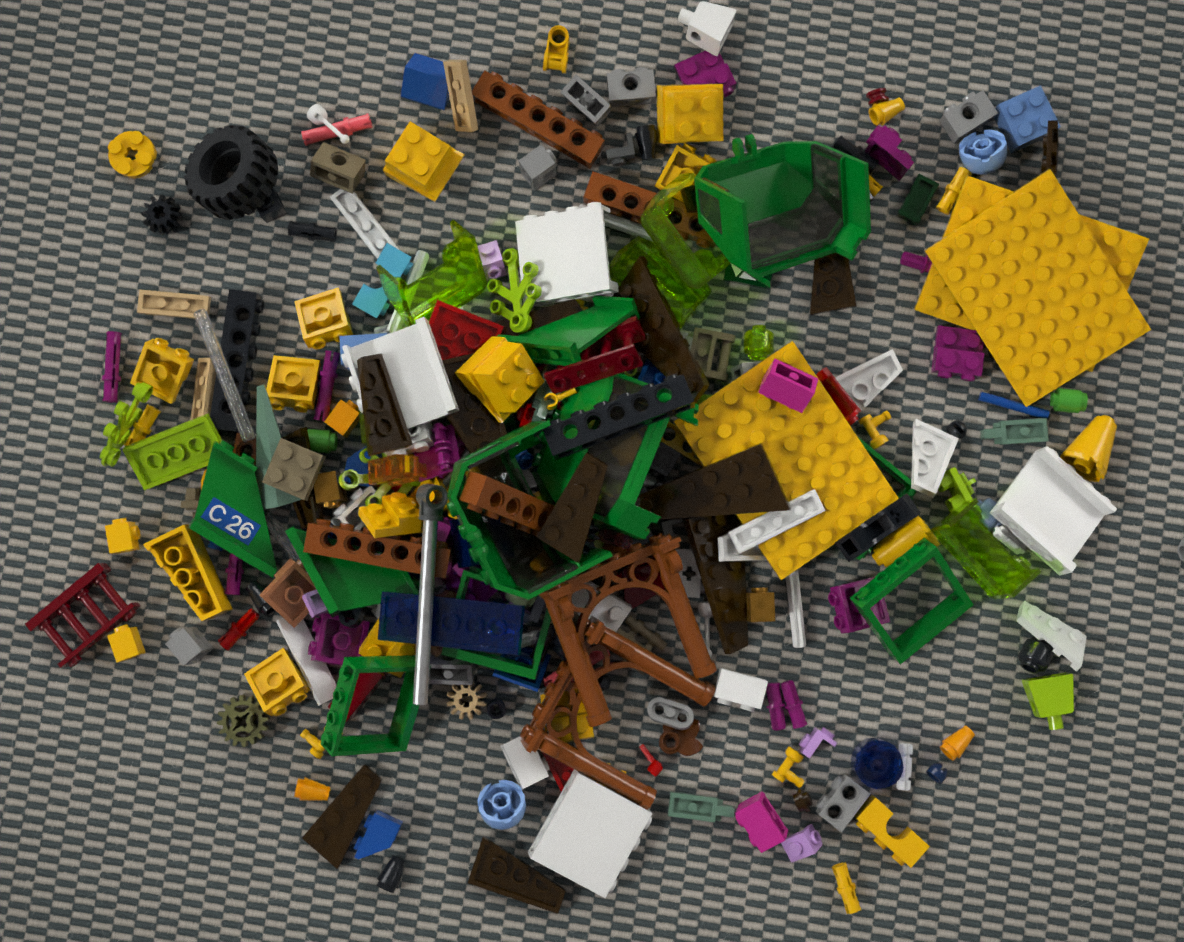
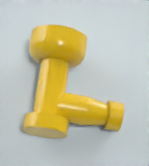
(870, 425)
(317, 749)
(784, 770)

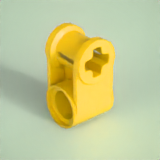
(556, 53)

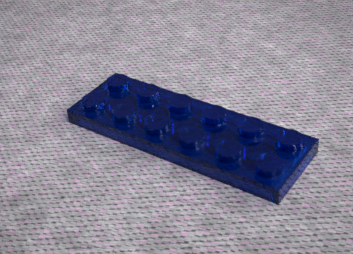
(455, 623)

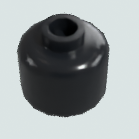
(1035, 655)

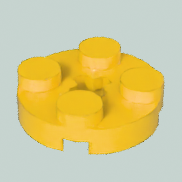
(120, 148)

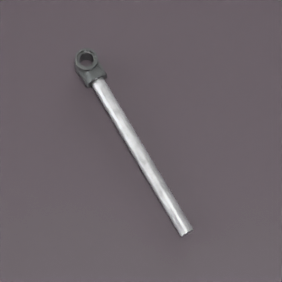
(430, 513)

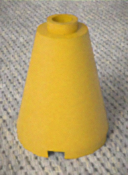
(1092, 449)
(902, 540)

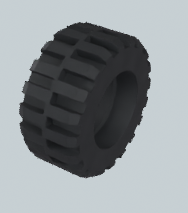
(213, 161)

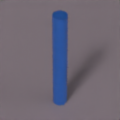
(1013, 405)

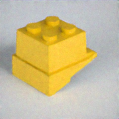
(689, 113)
(422, 162)
(500, 376)

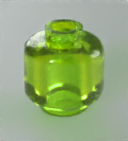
(758, 343)

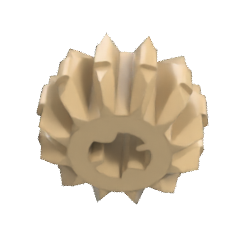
(472, 704)

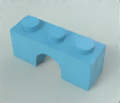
(374, 299)

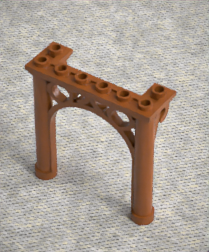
(561, 610)
(635, 656)

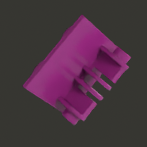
(443, 454)

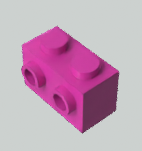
(788, 385)
(761, 822)

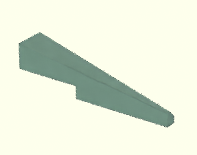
(267, 439)

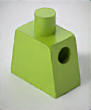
(1051, 697)

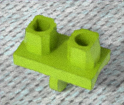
(958, 486)

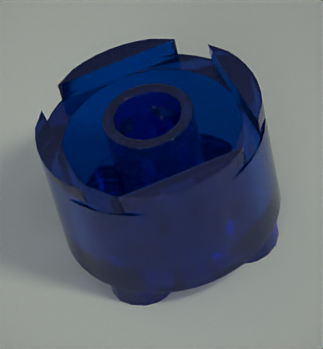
(879, 776)

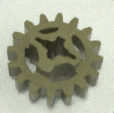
(250, 726)

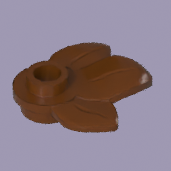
(684, 739)

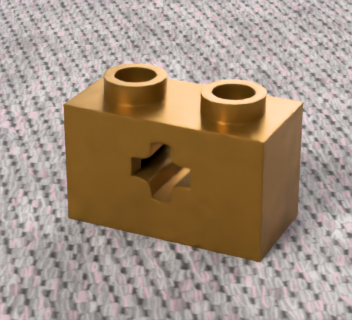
(328, 490)
(760, 605)

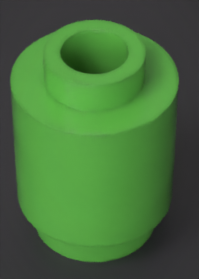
(1068, 400)
(322, 440)

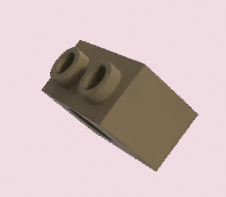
(337, 167)

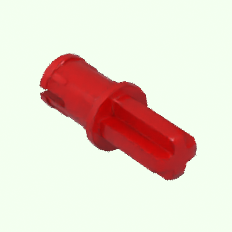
(238, 629)

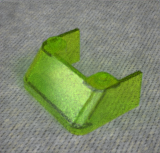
(692, 268)
(453, 282)
(682, 299)
(982, 553)

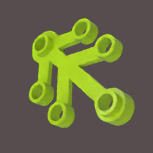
(519, 319)
(119, 434)
(357, 479)

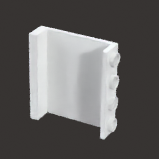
(568, 252)
(413, 370)
(1052, 509)
(590, 834)

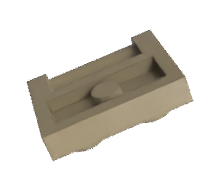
(703, 351)

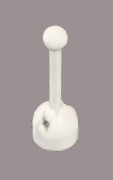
(321, 119)
(705, 611)

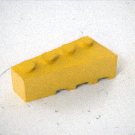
(191, 570)

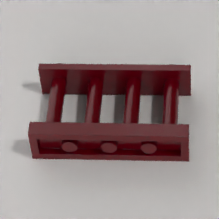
(616, 356)
(61, 607)

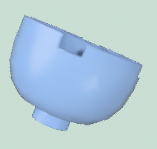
(983, 152)
(502, 804)

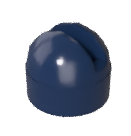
(936, 773)

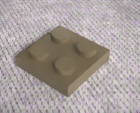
(294, 469)

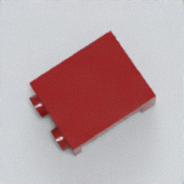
(839, 396)

